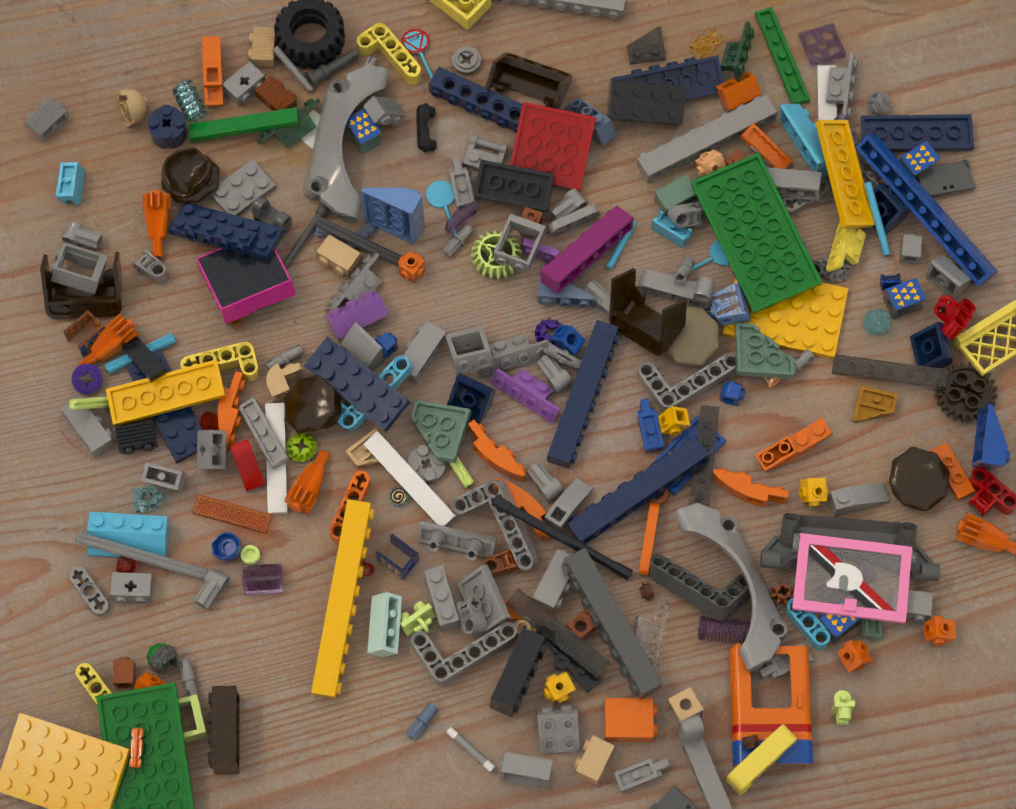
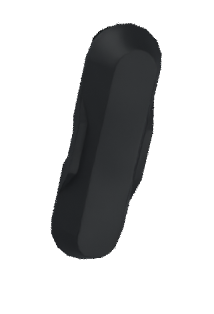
(424, 142)

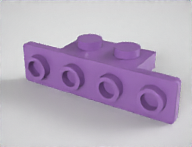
(528, 392)

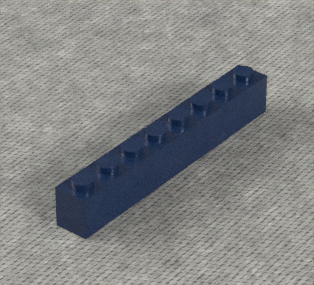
(582, 394)
(638, 491)

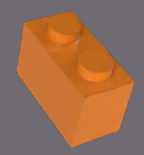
(737, 93)

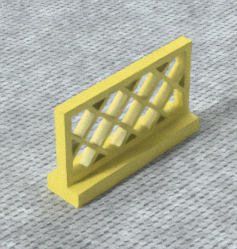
(985, 328)

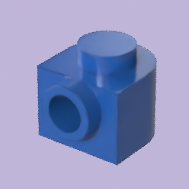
(388, 344)
(732, 393)

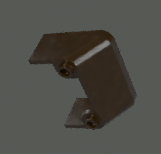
(530, 78)
(69, 302)
(641, 322)

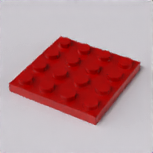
(553, 143)

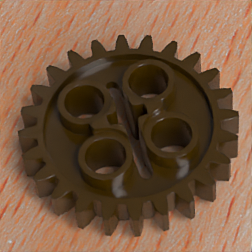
(960, 407)

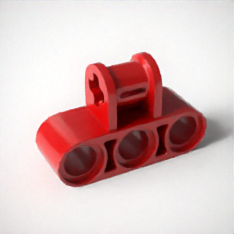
(954, 315)
(247, 465)
(984, 499)

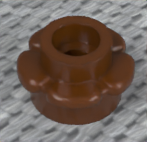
(646, 591)
(750, 741)

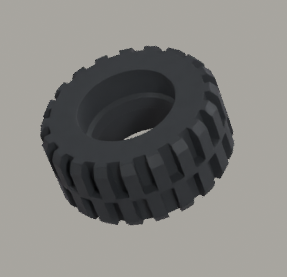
(306, 12)

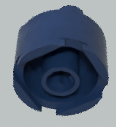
(167, 127)

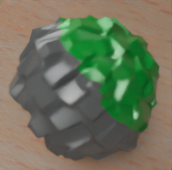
(161, 656)

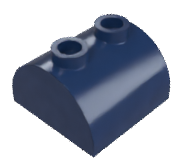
(890, 208)
(932, 347)
(471, 395)

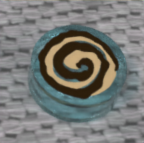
(398, 497)

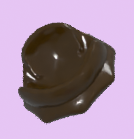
(189, 175)
(311, 405)
(919, 479)

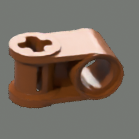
(503, 562)

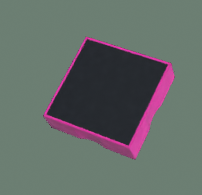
(244, 281)

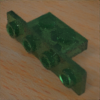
(737, 53)
(292, 134)

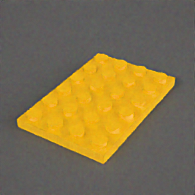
(803, 321)
(61, 766)

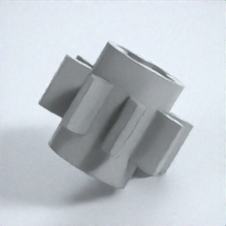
(878, 102)

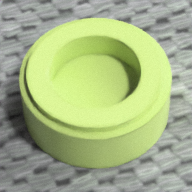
(250, 555)

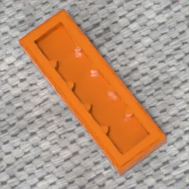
(766, 147)
(958, 480)

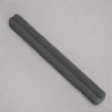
(357, 240)

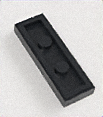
(144, 359)

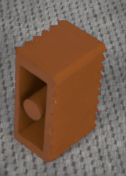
(275, 95)

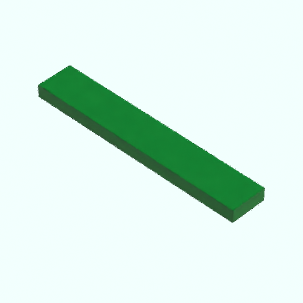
(782, 56)
(244, 124)

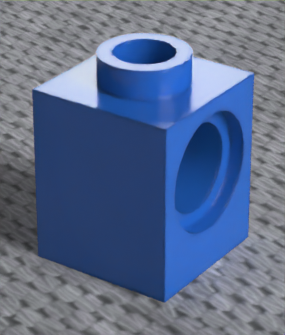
(568, 338)

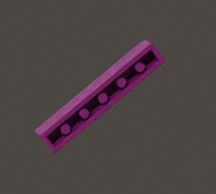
(586, 249)

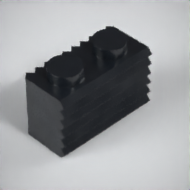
(136, 437)

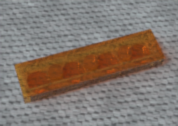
(232, 514)

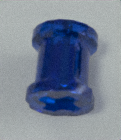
(889, 281)

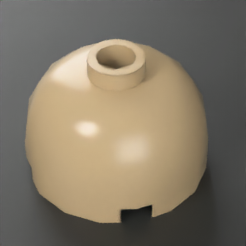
(131, 105)

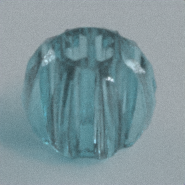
(877, 321)

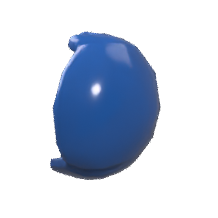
(226, 546)

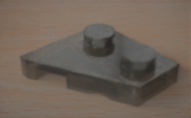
(647, 48)

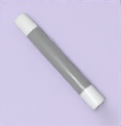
(470, 749)

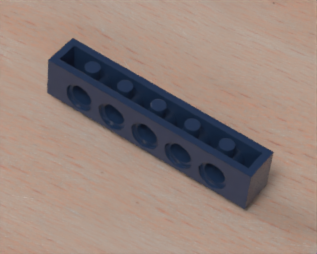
(478, 93)

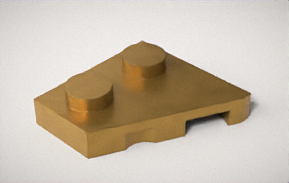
(873, 404)

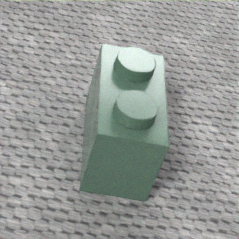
(676, 193)

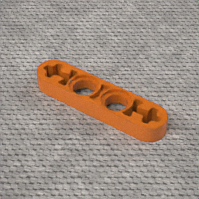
(649, 538)

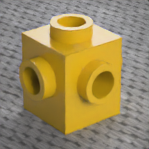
(674, 421)
(813, 491)
(564, 685)

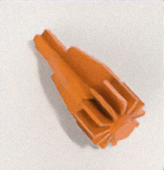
(157, 218)
(111, 339)
(307, 485)
(983, 535)

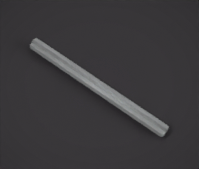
(141, 555)

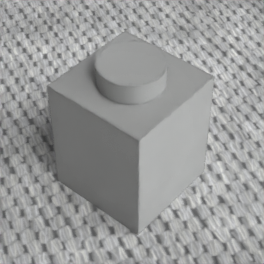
(911, 249)

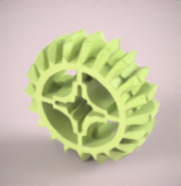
(485, 245)

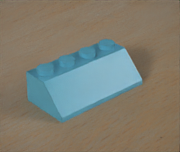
(804, 135)
(134, 530)

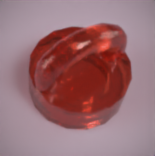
(209, 421)
(123, 563)
(368, 565)

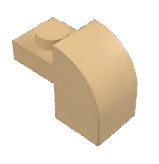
(278, 378)

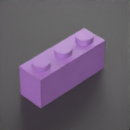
(363, 311)

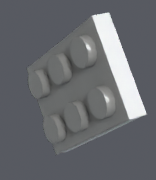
(242, 189)
(484, 587)

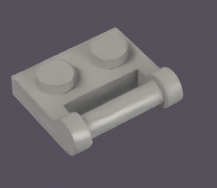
(473, 156)

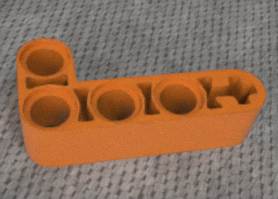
(352, 490)

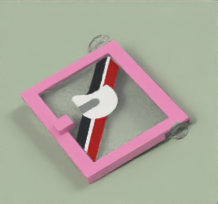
(852, 577)

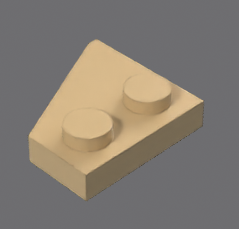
(360, 454)

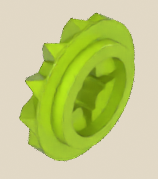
(306, 453)

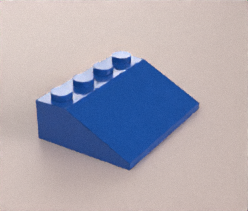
(989, 444)

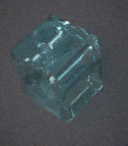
(139, 495)

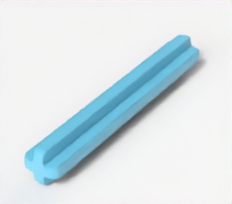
(124, 360)

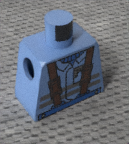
(729, 306)

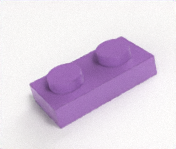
(545, 252)

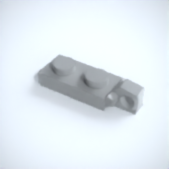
(461, 185)
(778, 666)
(640, 773)

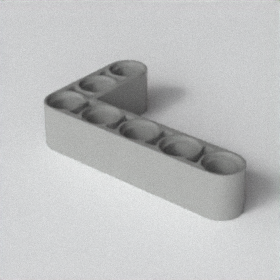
(694, 391)
(511, 535)
(462, 655)
(690, 734)

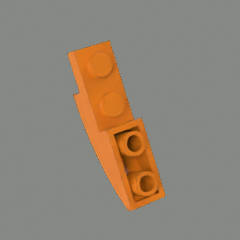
(212, 71)
(228, 416)
(794, 446)
(500, 458)
(740, 486)
(526, 503)

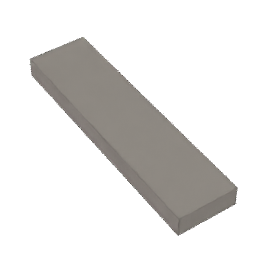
(263, 433)

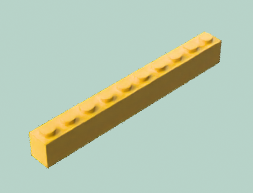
(342, 598)

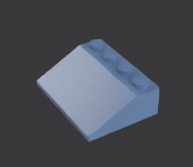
(394, 211)

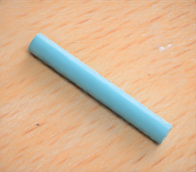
(619, 248)

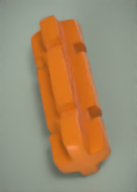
(136, 747)

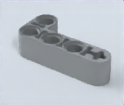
(664, 286)

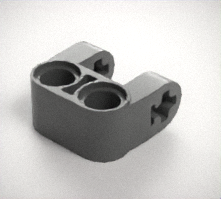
(266, 213)

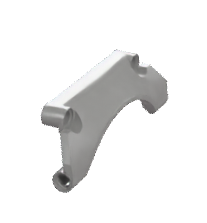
(326, 164)
(761, 640)

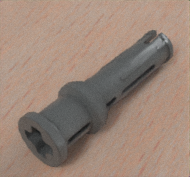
(325, 71)

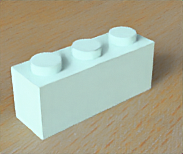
(384, 624)

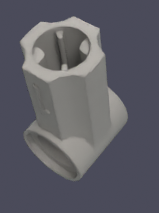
(571, 202)
(77, 234)
(601, 295)
(556, 377)
(547, 486)
(213, 584)

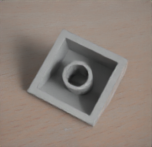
(948, 277)
(363, 347)

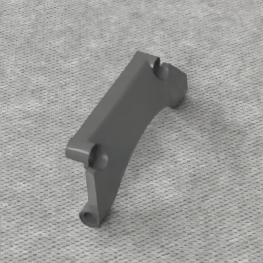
(779, 553)

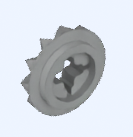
(466, 52)
(838, 274)

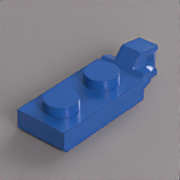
(649, 427)

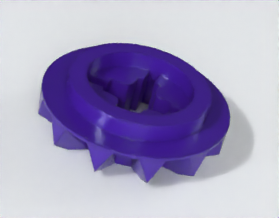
(541, 330)
(80, 385)

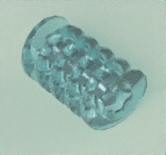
(189, 101)

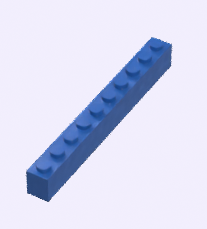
(926, 209)

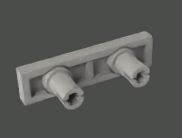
(455, 539)

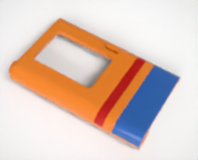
(765, 721)

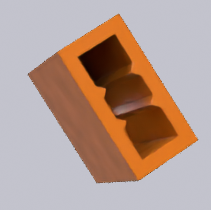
(630, 720)

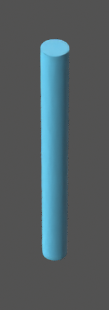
(877, 218)

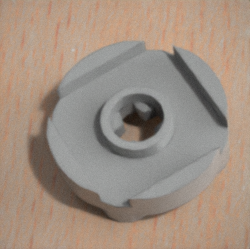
(423, 454)

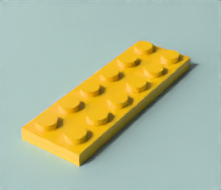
(844, 173)
(166, 394)

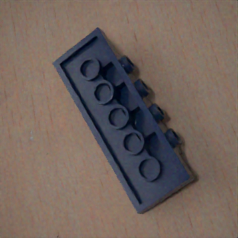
(697, 76)
(226, 231)

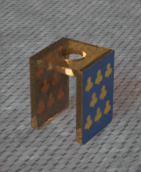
(79, 325)

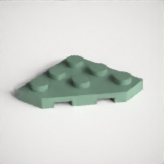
(760, 354)
(441, 427)

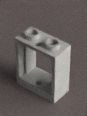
(524, 226)
(82, 257)
(467, 340)
(525, 770)

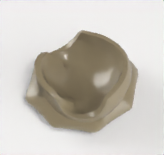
(697, 339)

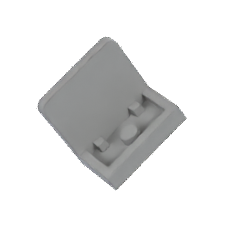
(558, 728)

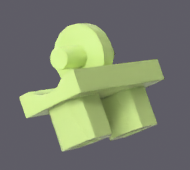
(419, 620)
(842, 707)

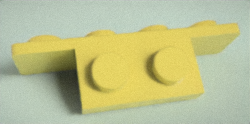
(847, 245)

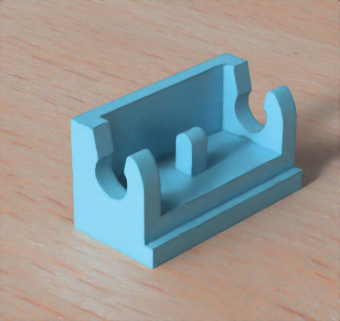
(70, 182)
(670, 231)

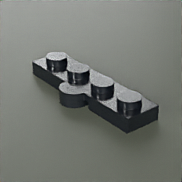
(564, 661)

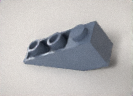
(603, 128)
(568, 296)

